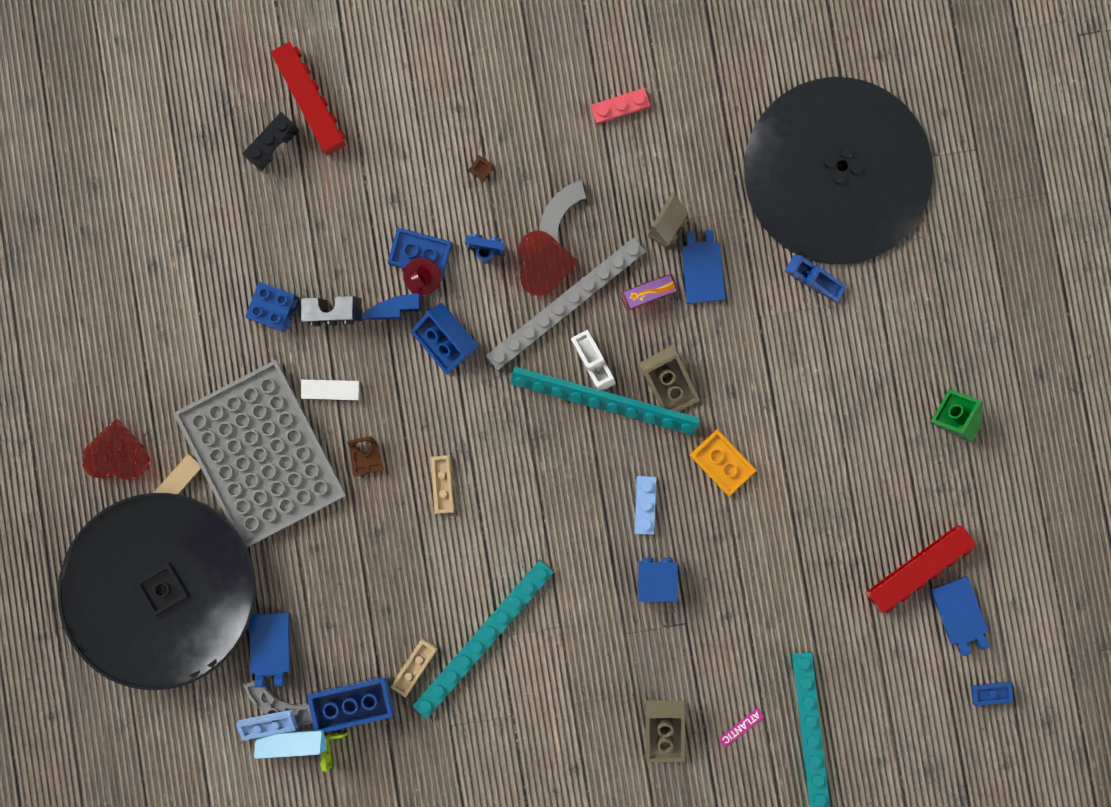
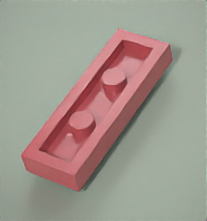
(620, 106)

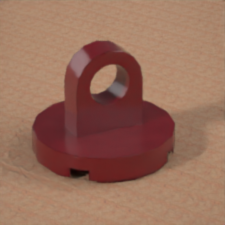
(422, 276)

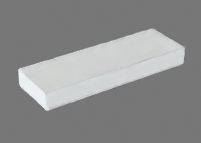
(330, 389)

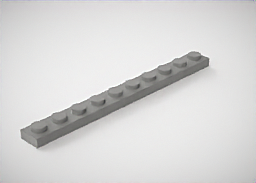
(565, 304)

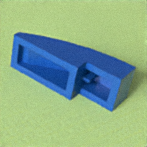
(815, 278)
(393, 307)

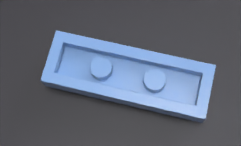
(645, 505)
(267, 725)

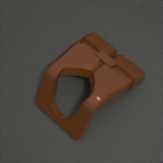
(366, 462)

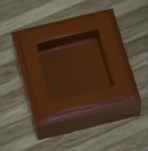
(481, 168)

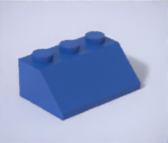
(444, 338)

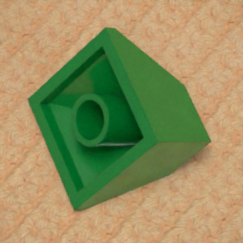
(959, 415)

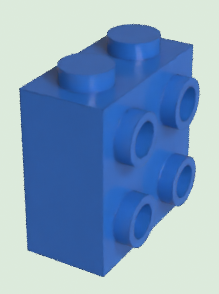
(272, 307)
(657, 580)

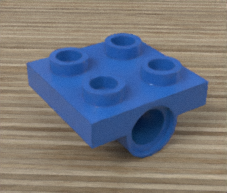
(478, 243)

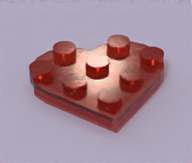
(544, 262)
(115, 453)

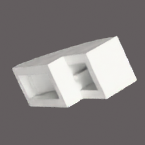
(593, 361)

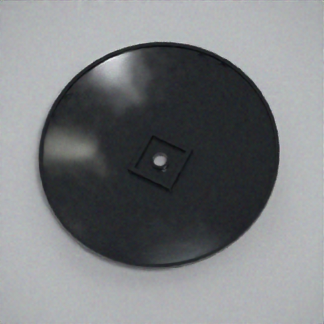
(812, 203)
(113, 600)

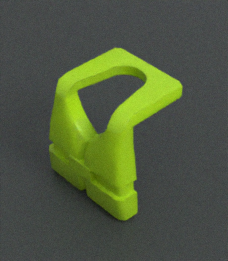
(326, 760)

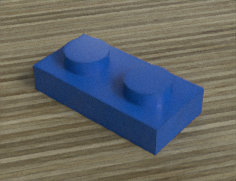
(992, 693)

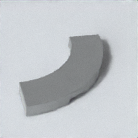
(559, 205)
(269, 703)

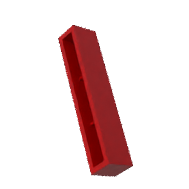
(306, 95)
(920, 569)

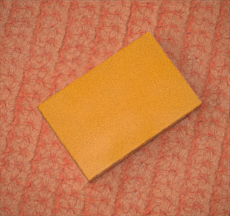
(722, 462)

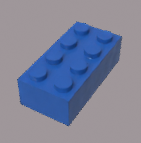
(351, 704)

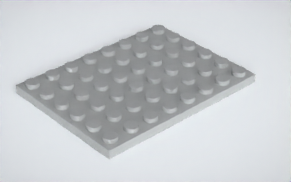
(259, 454)

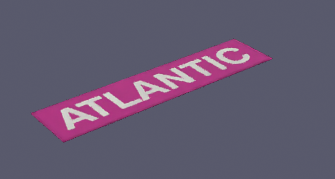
(741, 727)

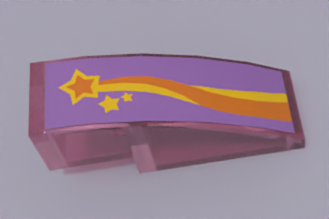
(648, 292)

